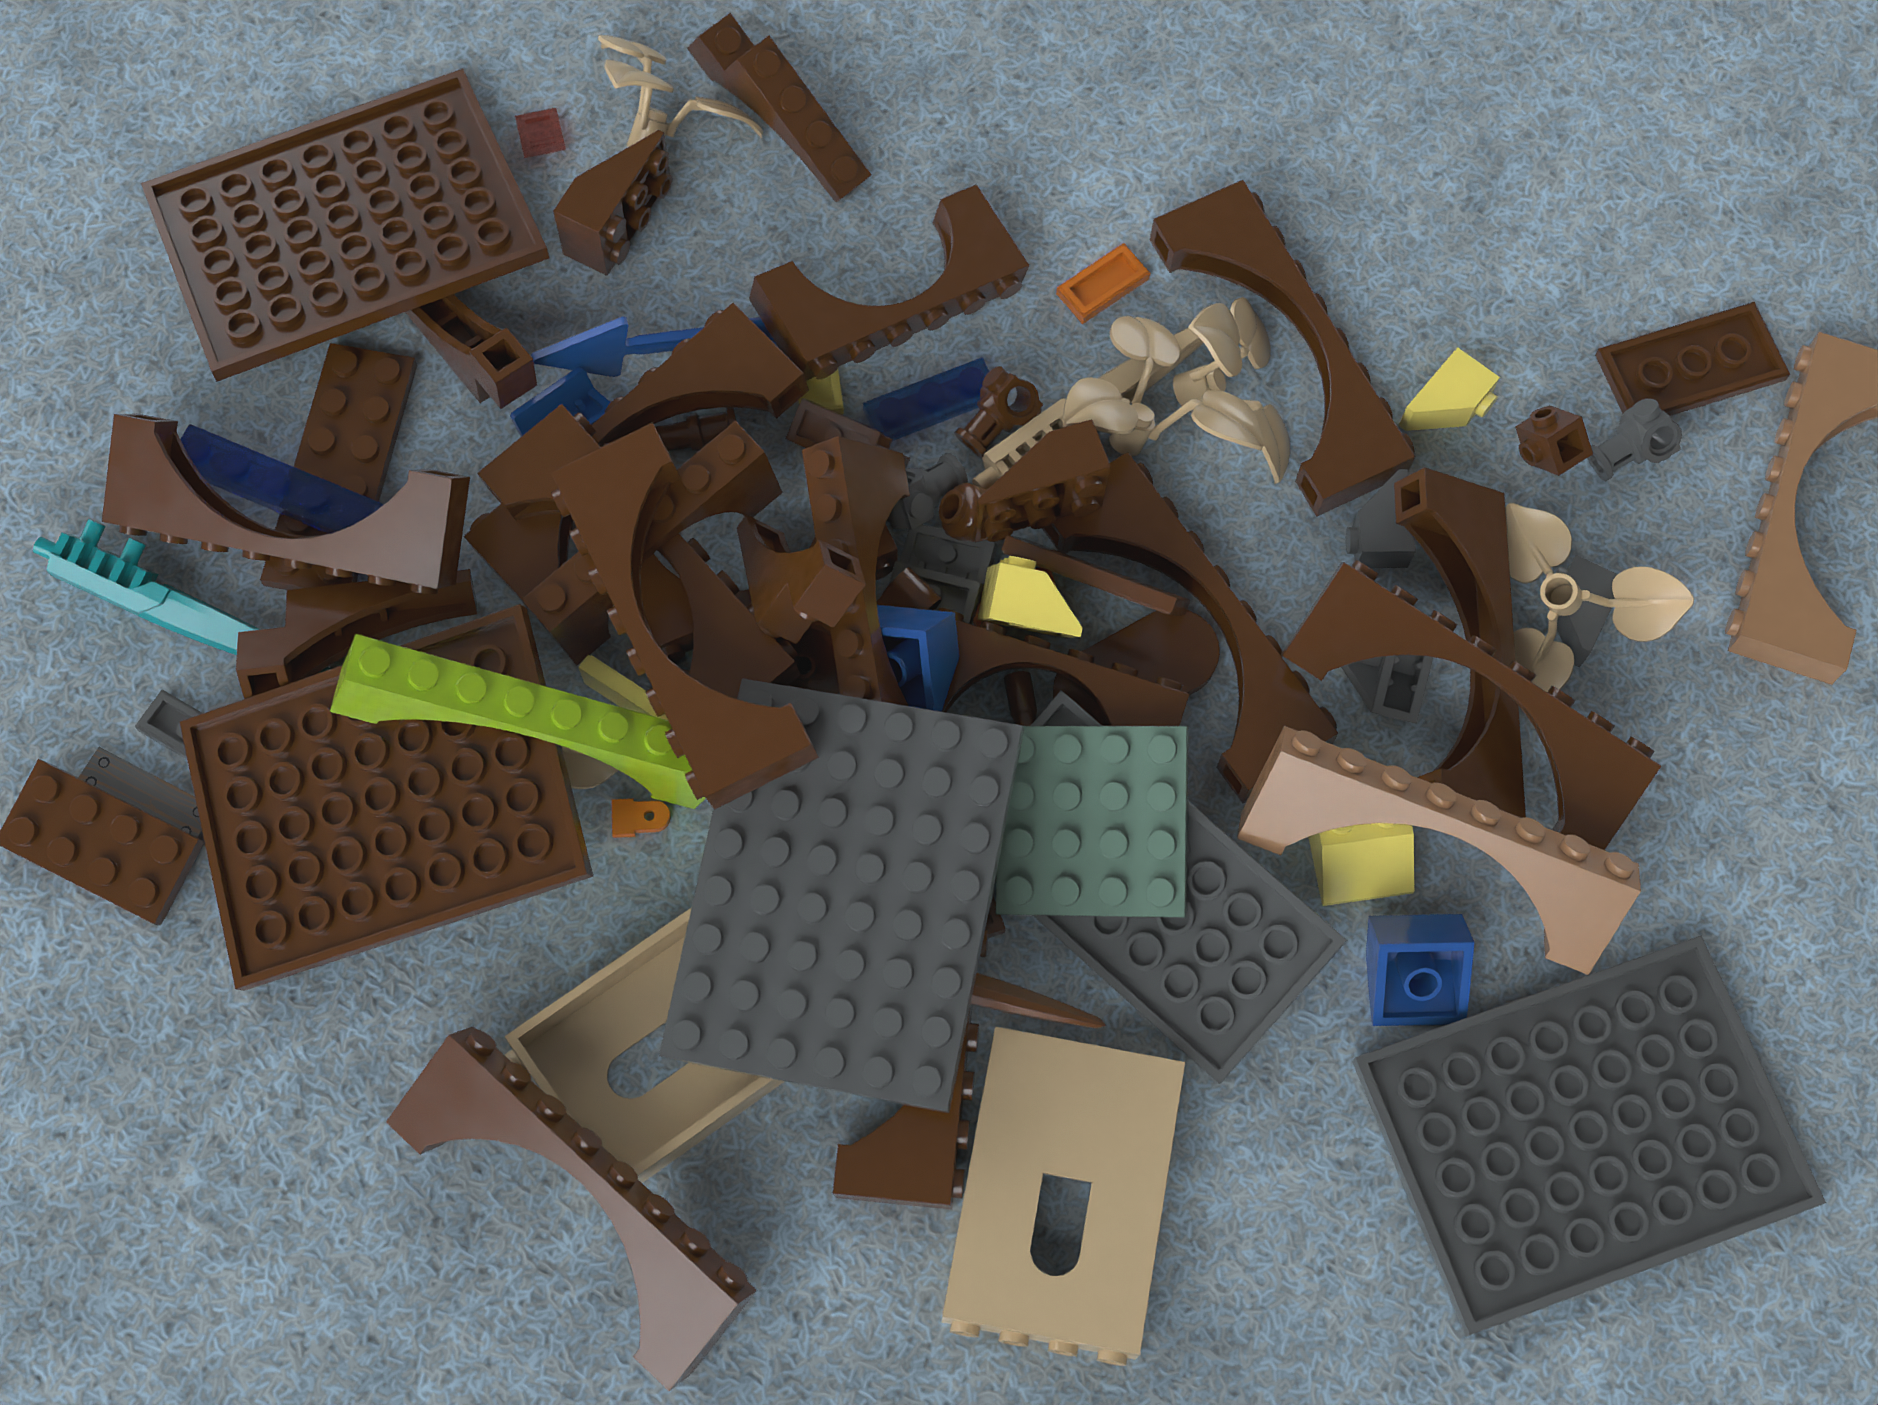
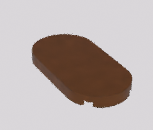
(1156, 646)

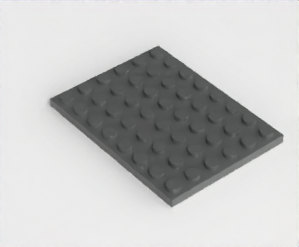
(848, 903)
(1585, 1134)

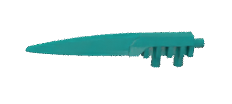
(135, 588)

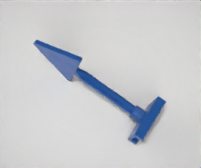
(603, 347)

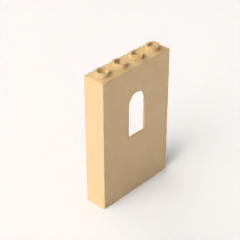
(583, 1031)
(1076, 1117)

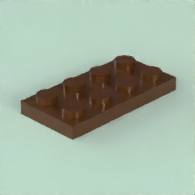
(99, 842)

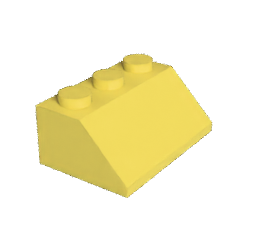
(1026, 600)

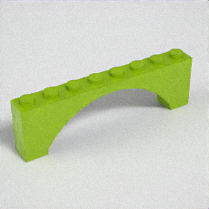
(405, 684)

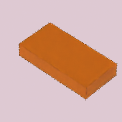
(1103, 283)

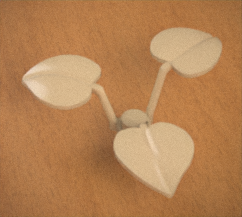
(649, 119)
(1222, 333)
(1134, 423)
(1645, 600)

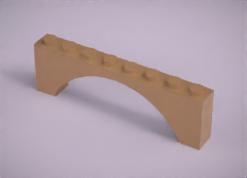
(1780, 608)
(1324, 787)

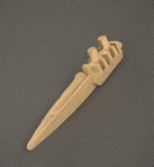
(1124, 377)

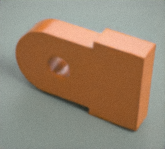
(629, 817)

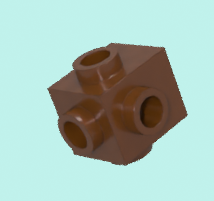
(1553, 440)

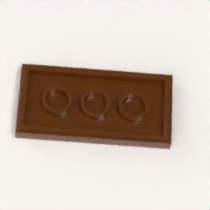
(1695, 362)
(1096, 576)

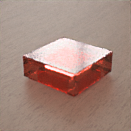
(540, 132)

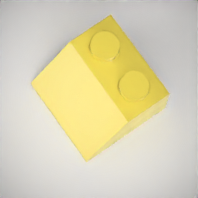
(1363, 862)

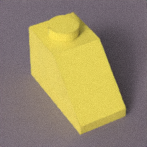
(1452, 395)

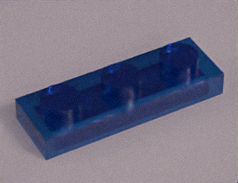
(927, 401)

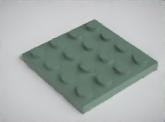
(1097, 823)

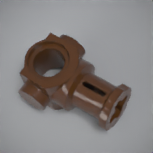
(994, 410)

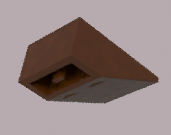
(613, 203)
(1054, 479)

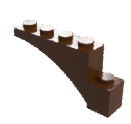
(782, 100)
(479, 354)
(797, 586)
(327, 618)

